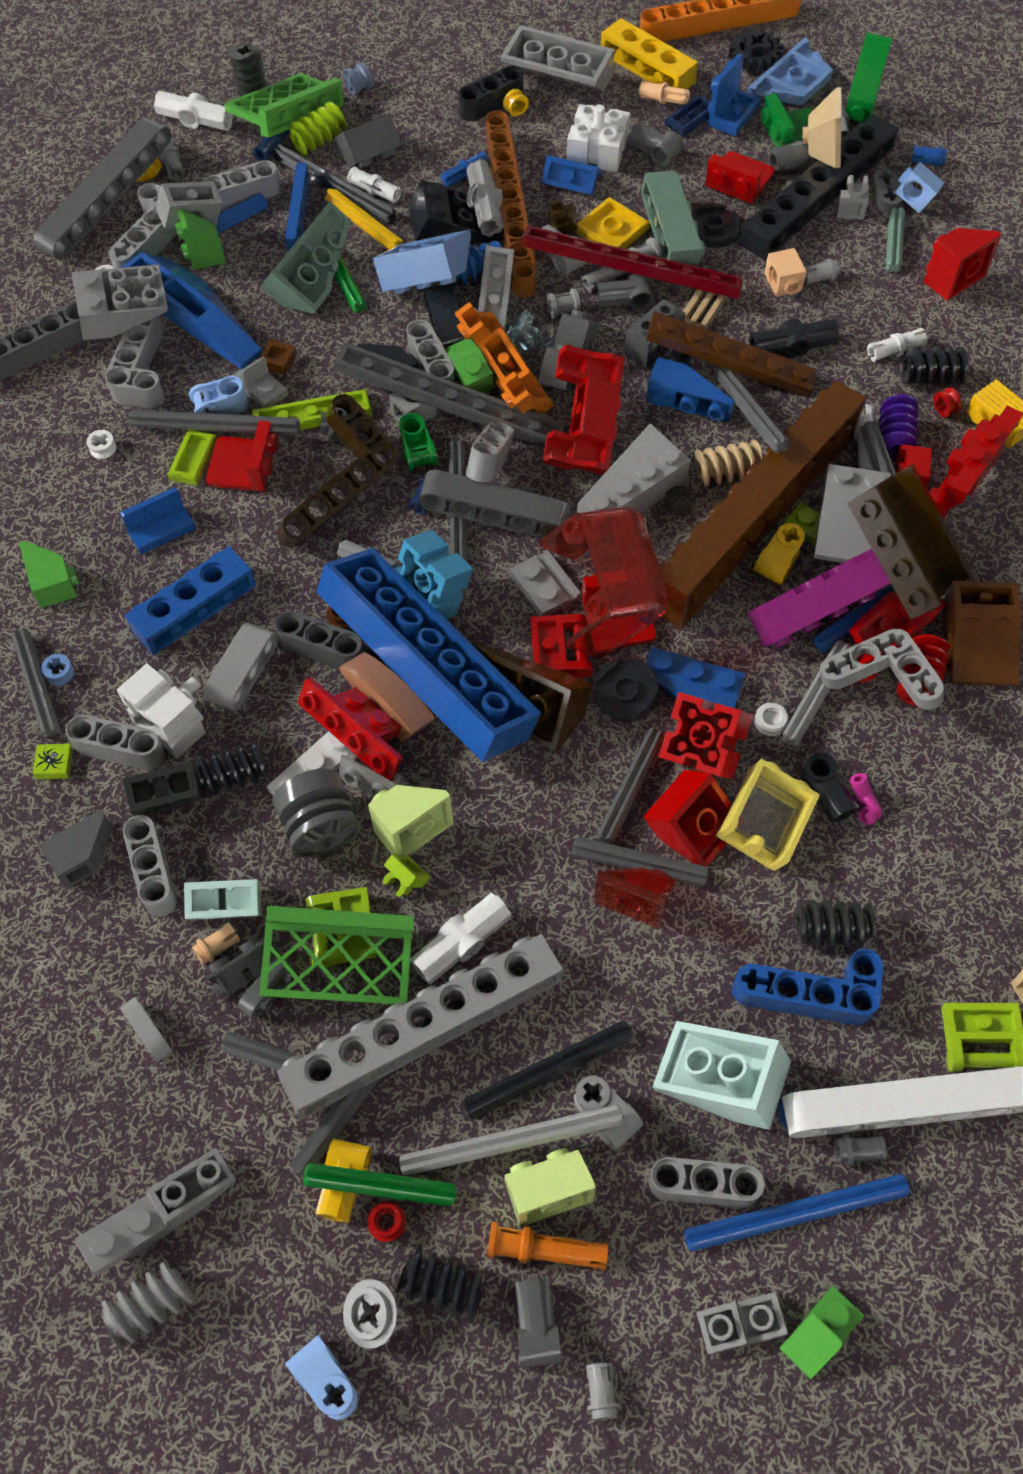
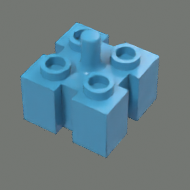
(434, 571)

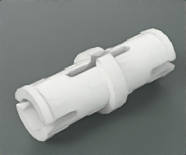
(374, 185)
(897, 344)

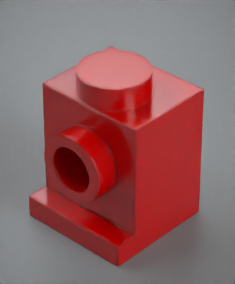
(915, 455)

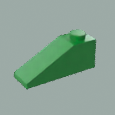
(868, 77)

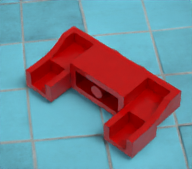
(593, 411)
(974, 459)

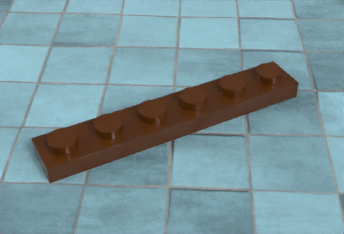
(731, 354)

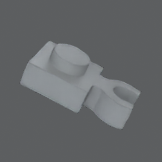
(854, 200)

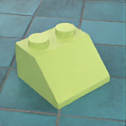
(409, 816)
(549, 1186)

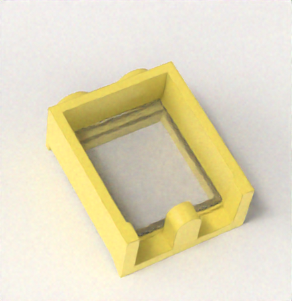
(768, 815)

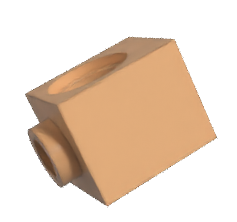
(785, 272)

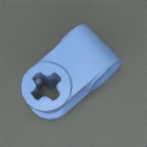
(220, 396)
(319, 1374)

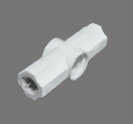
(192, 110)
(460, 938)

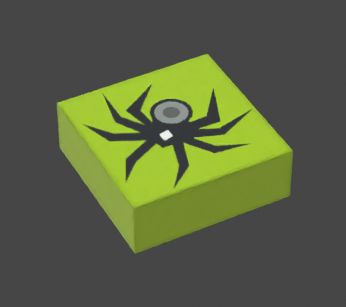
(53, 761)

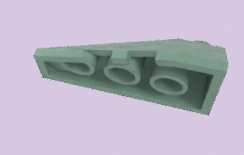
(307, 270)

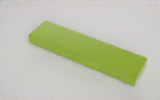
(310, 410)

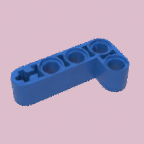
(806, 985)

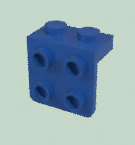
(729, 105)

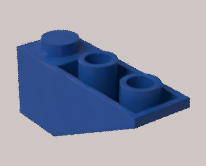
(684, 389)

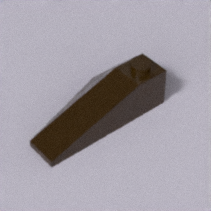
(554, 693)

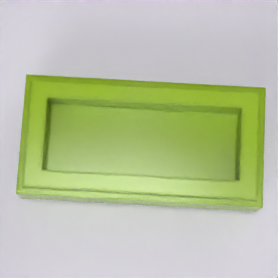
(192, 457)

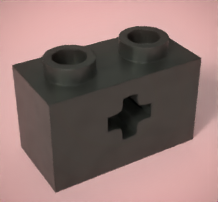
(161, 789)

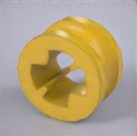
(512, 97)

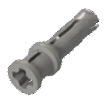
(607, 274)

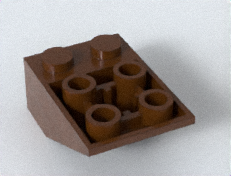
(983, 632)

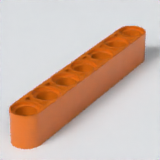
(710, 16)

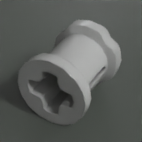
(563, 303)

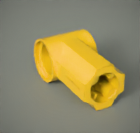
(338, 1204)

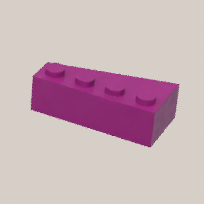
(819, 598)

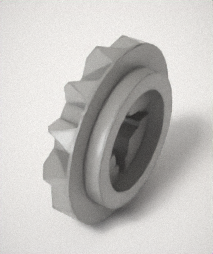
(357, 1308)

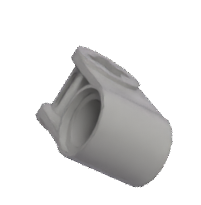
(615, 1136)

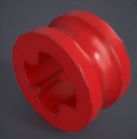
(947, 402)

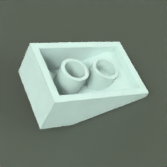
(724, 1073)

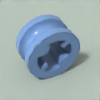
(56, 660)

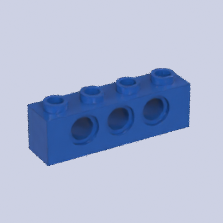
(207, 598)

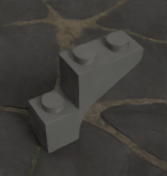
(573, 330)

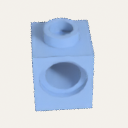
(914, 197)

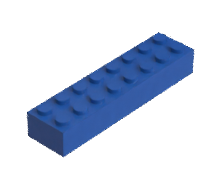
(428, 654)

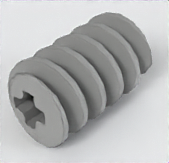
(144, 1304)

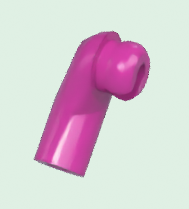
(866, 799)

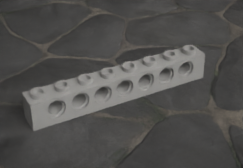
(311, 1096)

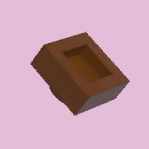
(279, 356)

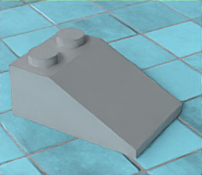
(838, 531)

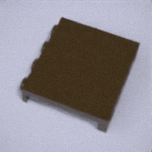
(910, 540)

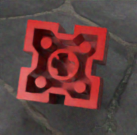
(705, 735)

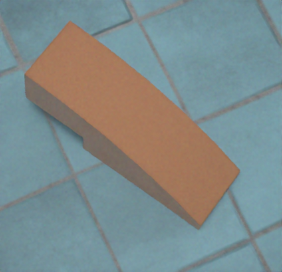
(388, 693)

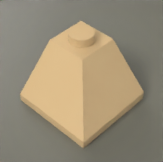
(824, 130)

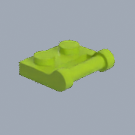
(347, 900)
(982, 1025)

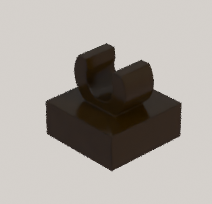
(563, 217)

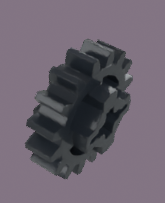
(758, 48)

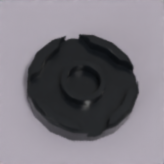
(711, 230)
(626, 690)

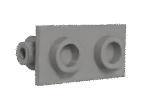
(359, 775)

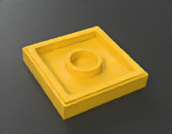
(612, 225)

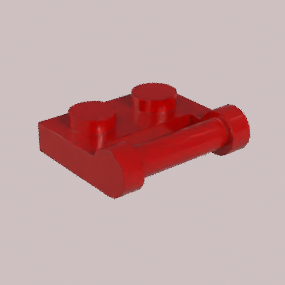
(549, 643)

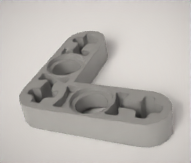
(894, 658)

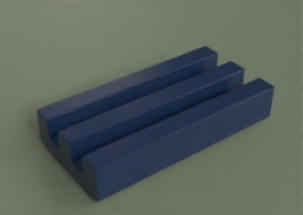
(692, 120)

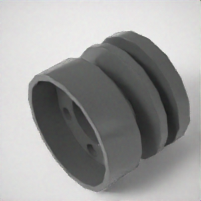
(315, 813)

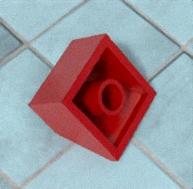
(960, 260)
(691, 816)

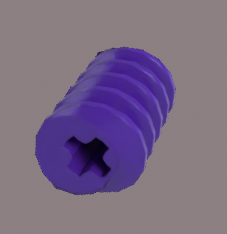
(898, 422)

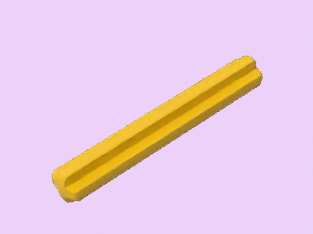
(363, 220)

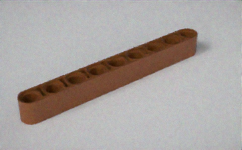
(512, 209)

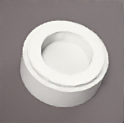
(771, 719)

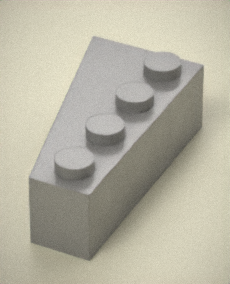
(639, 475)

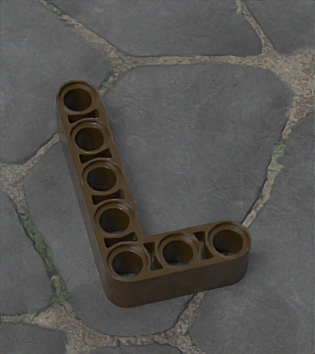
(345, 481)

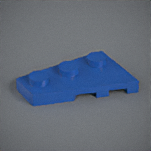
(695, 677)

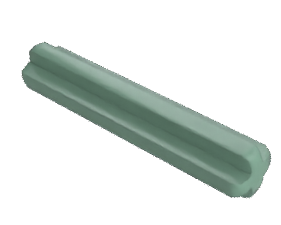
(895, 240)

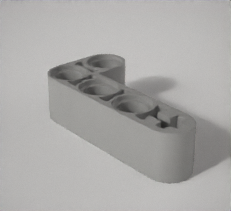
(146, 234)
(128, 371)

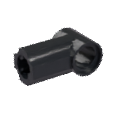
(834, 795)

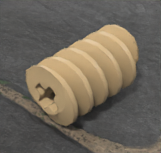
(727, 461)

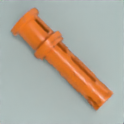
(529, 1245)

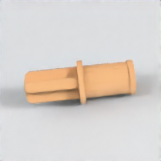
(663, 93)

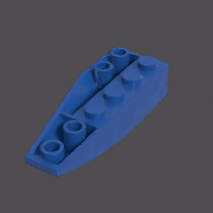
(200, 311)

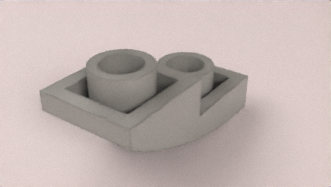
(742, 1323)

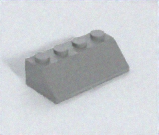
(560, 57)

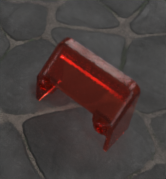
(627, 573)

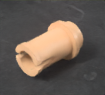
(215, 944)

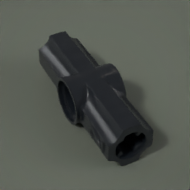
(796, 338)

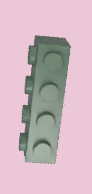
(672, 218)

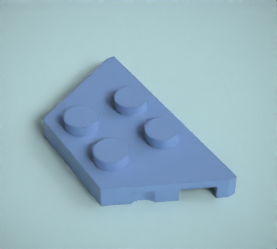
(794, 76)

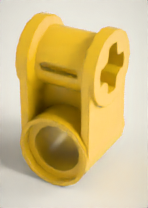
(781, 553)

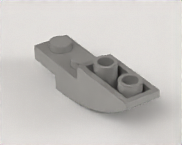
(157, 1213)

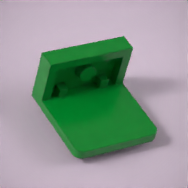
(782, 125)

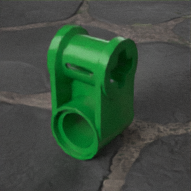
(416, 442)

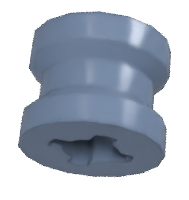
(357, 78)

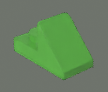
(821, 1332)

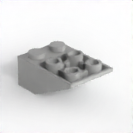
(117, 299)

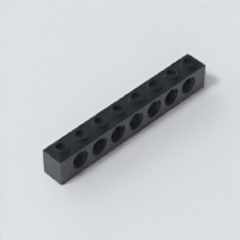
(817, 188)

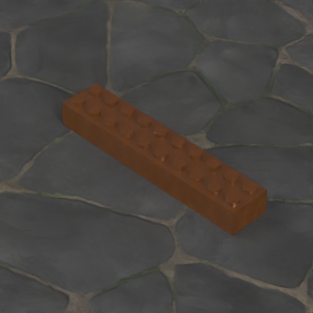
(759, 502)

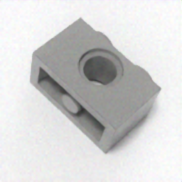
(195, 197)

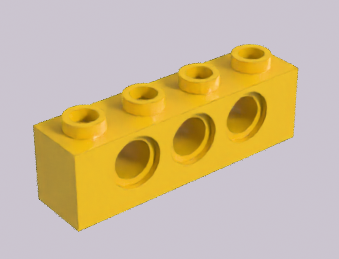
(649, 56)

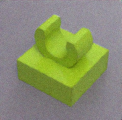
(407, 872)

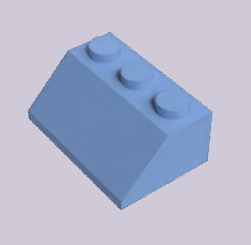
(423, 262)

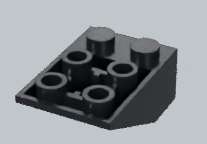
(443, 211)

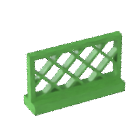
(285, 102)
(337, 923)

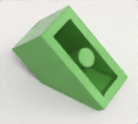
(470, 366)
(48, 575)

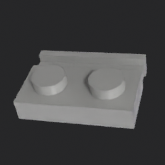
(544, 584)

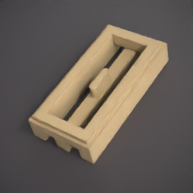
(711, 313)

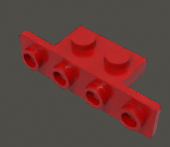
(889, 615)
(356, 724)

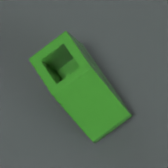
(201, 240)

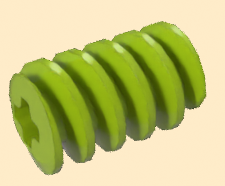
(316, 127)

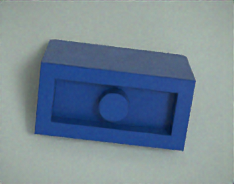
(570, 175)
(157, 520)

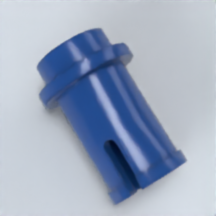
(929, 155)

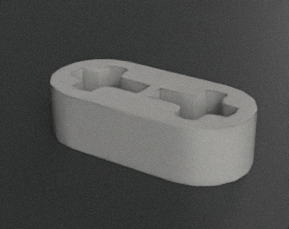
(146, 1029)

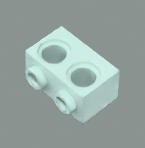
(222, 899)

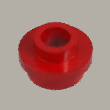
(380, 1210)

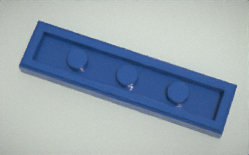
(297, 205)

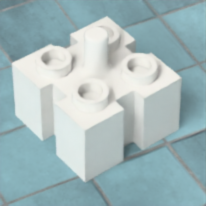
(598, 136)
(164, 708)

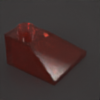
(635, 893)

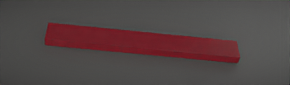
(632, 262)

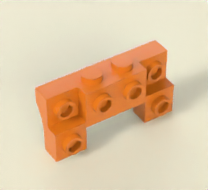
(514, 376)

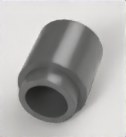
(789, 157)

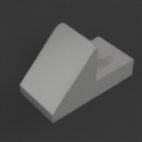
(261, 384)

